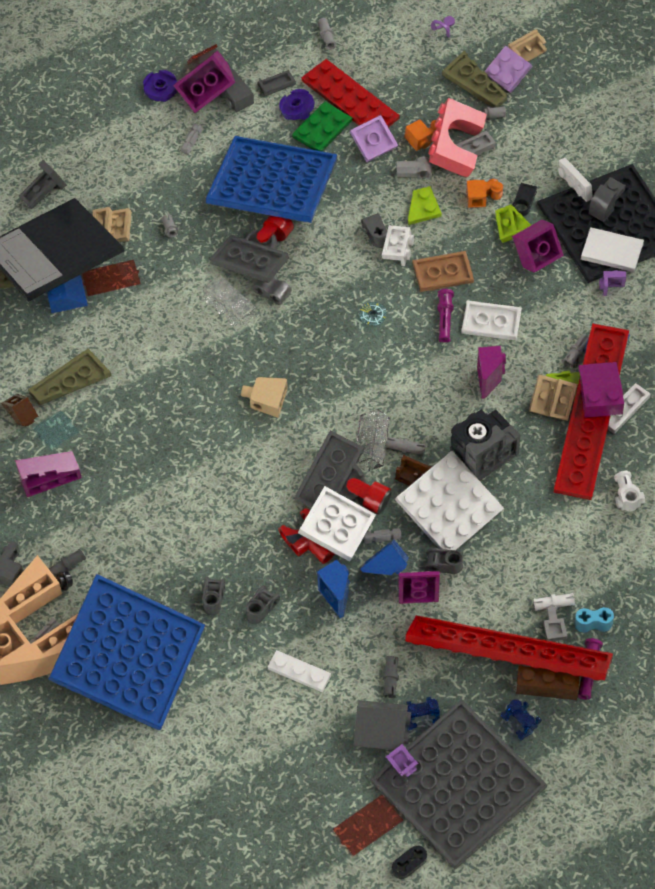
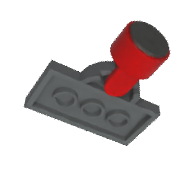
(258, 252)
(338, 471)

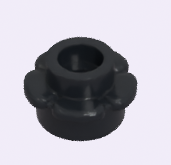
(65, 580)

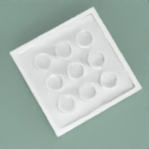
(449, 503)

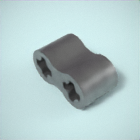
(274, 290)

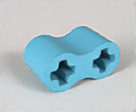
(594, 619)

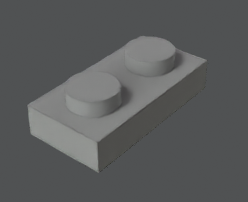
(478, 143)

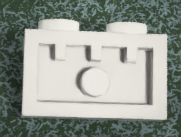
(398, 243)

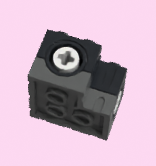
(484, 442)

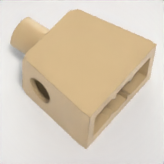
(266, 395)

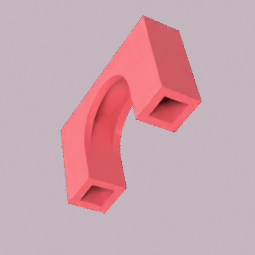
(443, 151)

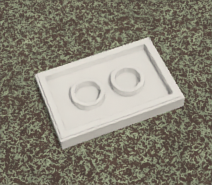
(612, 249)
(491, 320)

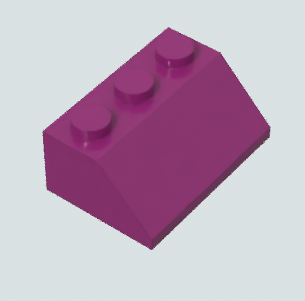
(205, 81)

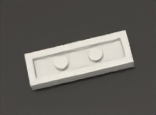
(575, 179)
(633, 400)
(299, 671)

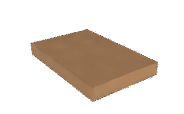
(443, 271)

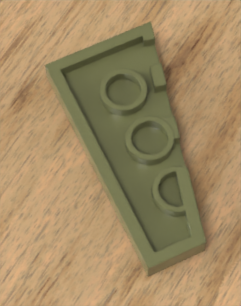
(468, 76)
(72, 376)

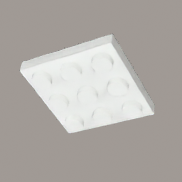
(337, 523)

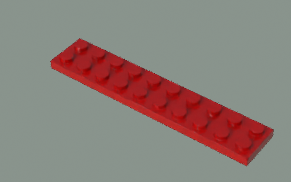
(587, 435)
(509, 647)

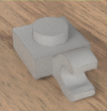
(554, 627)

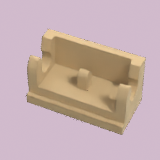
(529, 45)

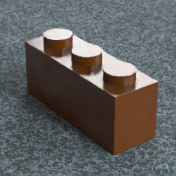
(547, 683)

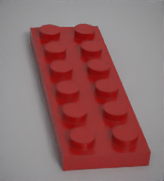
(347, 94)

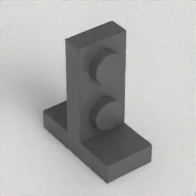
(41, 185)

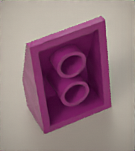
(601, 389)
(418, 587)

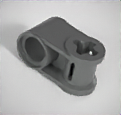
(375, 230)
(442, 561)
(213, 592)
(263, 602)

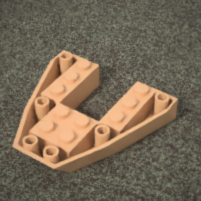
(26, 595)

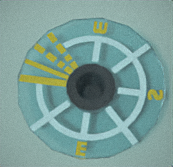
(373, 308)

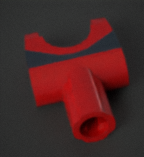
(301, 544)

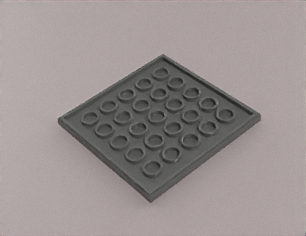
(462, 785)

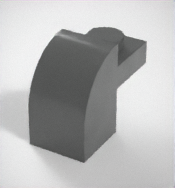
(604, 199)
(8, 568)

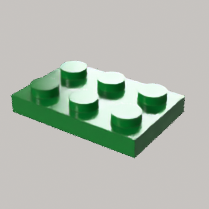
(322, 127)

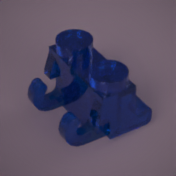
(430, 707)
(523, 717)

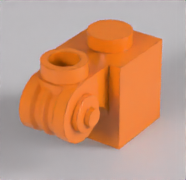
(419, 135)
(479, 190)

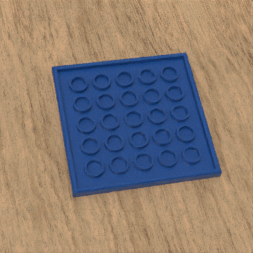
(272, 179)
(127, 652)

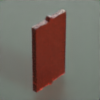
(111, 277)
(367, 825)

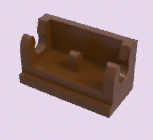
(410, 470)

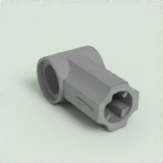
(420, 168)

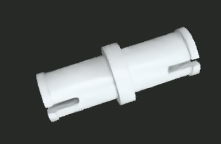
(557, 601)

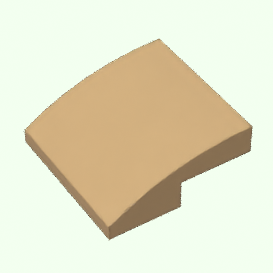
(121, 222)
(553, 397)

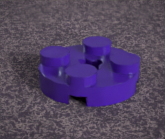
(160, 93)
(301, 111)

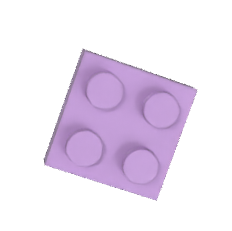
(508, 69)
(373, 138)

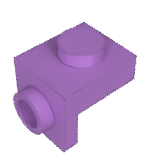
(612, 279)
(402, 761)

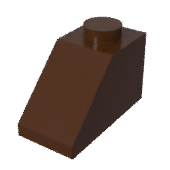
(20, 409)

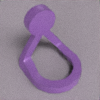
(448, 21)

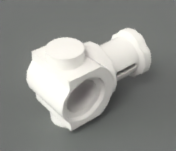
(628, 491)

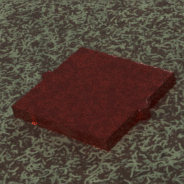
(196, 56)

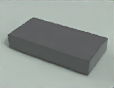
(276, 83)

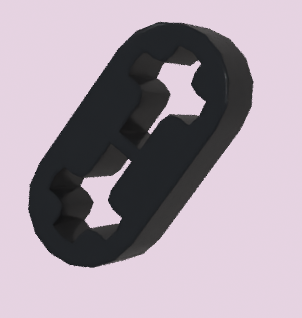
(412, 865)

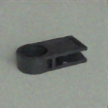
(525, 195)

